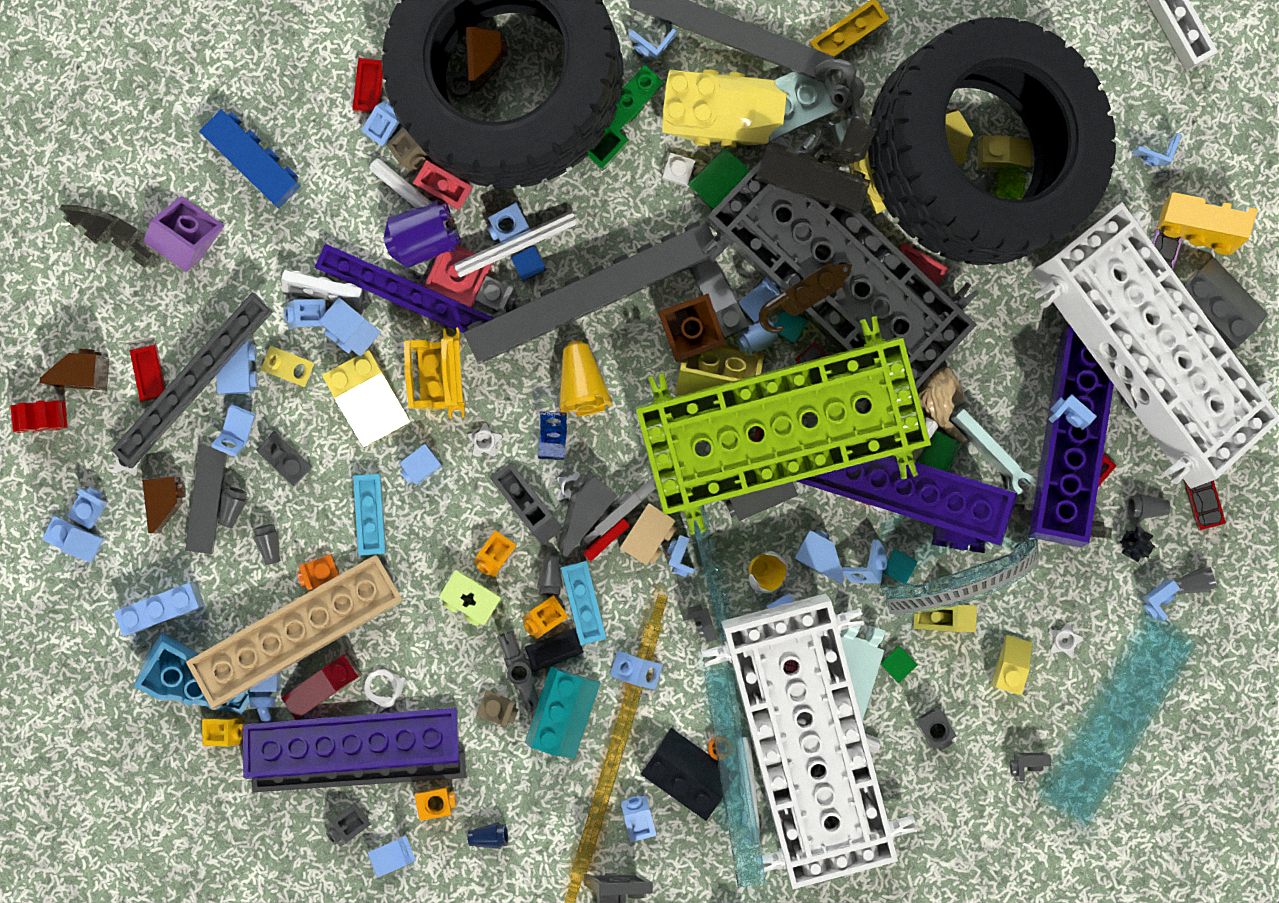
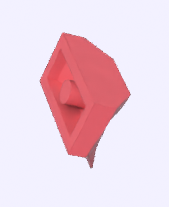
(443, 185)

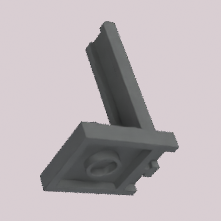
(614, 887)

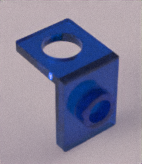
(552, 436)

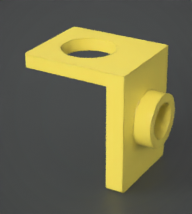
(283, 364)

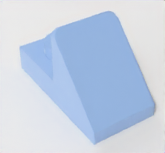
(72, 539)

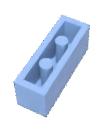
(159, 609)

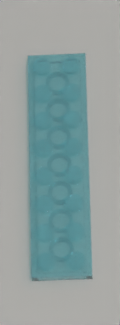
(1117, 721)

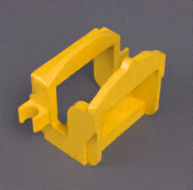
(438, 374)

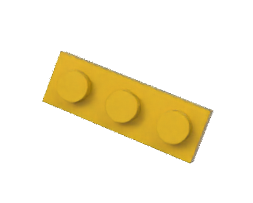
(851, 29)

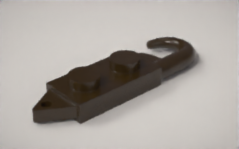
(805, 293)

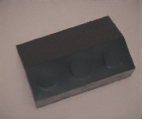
(685, 774)

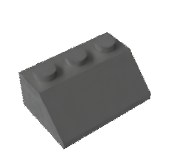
(1225, 303)

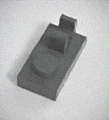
(284, 458)

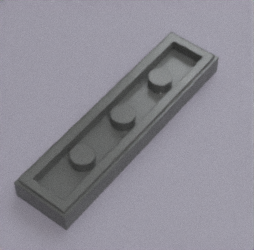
(206, 500)

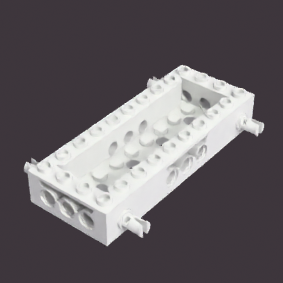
(1144, 356)
(787, 751)

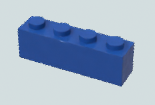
(249, 158)

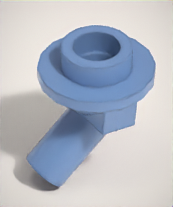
(262, 701)

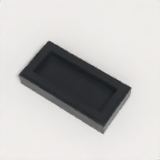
(554, 649)

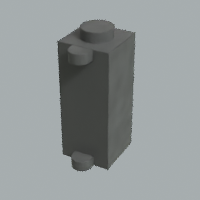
(758, 501)

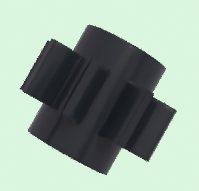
(1137, 544)

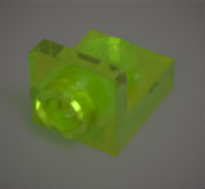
(1010, 183)

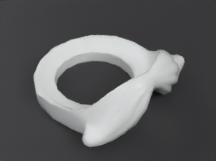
(397, 684)

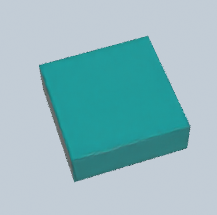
(792, 326)
(900, 566)

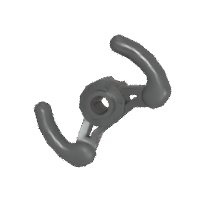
(847, 92)

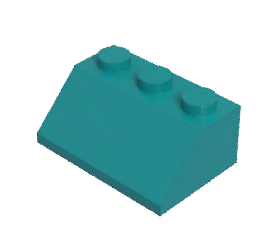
(562, 713)

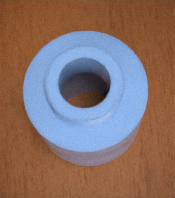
(755, 339)

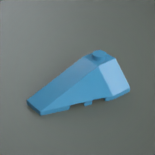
(169, 677)

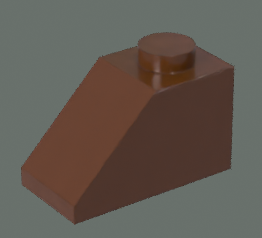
(162, 500)

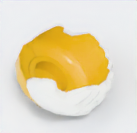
(767, 572)

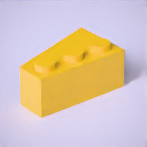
(1206, 224)

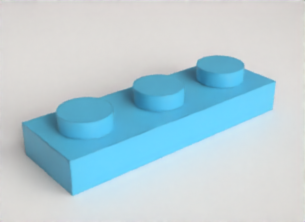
(369, 514)
(583, 603)

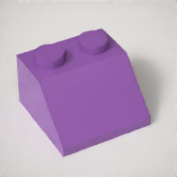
(182, 233)

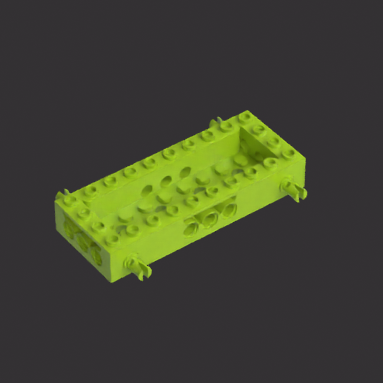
(777, 404)

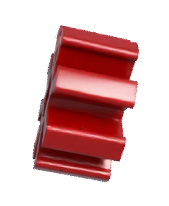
(38, 416)

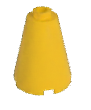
(581, 382)

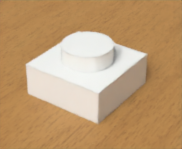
(678, 169)

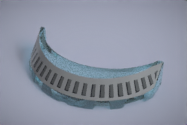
(963, 585)

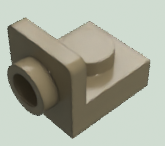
(407, 151)
(497, 709)

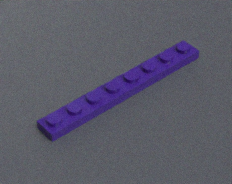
(398, 289)

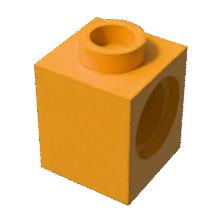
(424, 808)

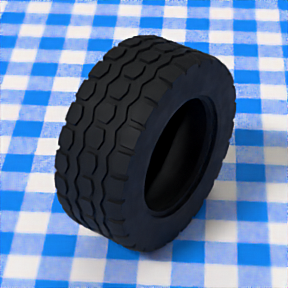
(1051, 96)
(517, 149)

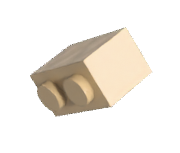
(648, 535)

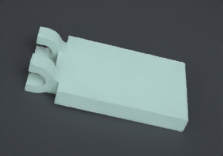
(805, 102)
(991, 450)
(863, 661)

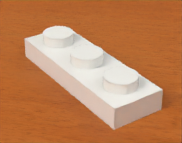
(321, 288)

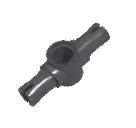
(515, 658)

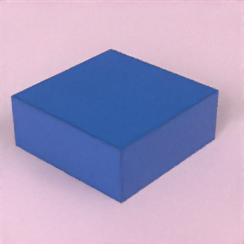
(528, 263)

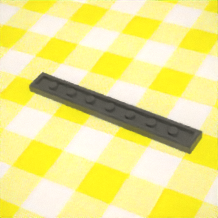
(736, 35)
(192, 380)
(363, 777)

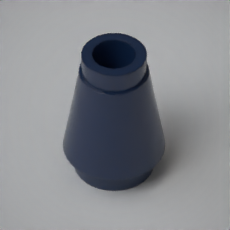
(489, 836)

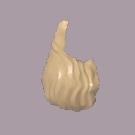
(938, 398)

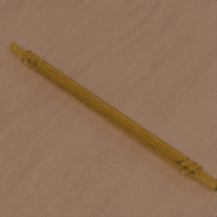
(614, 756)

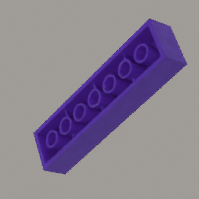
(1072, 455)

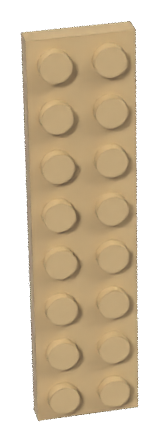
(294, 632)

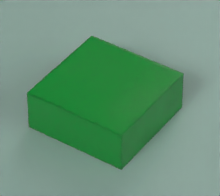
(898, 664)

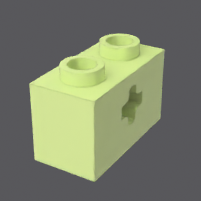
(485, 598)

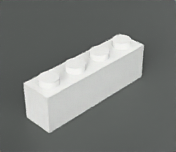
(1184, 31)

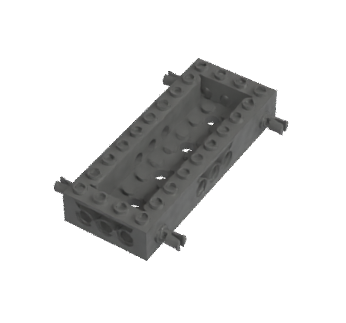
(787, 256)

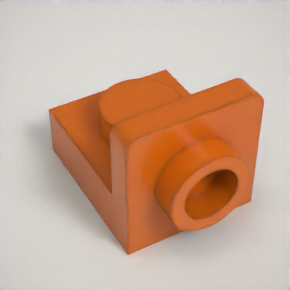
(317, 572)

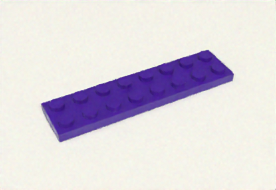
(930, 496)
(350, 743)

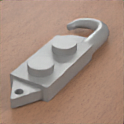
(625, 504)

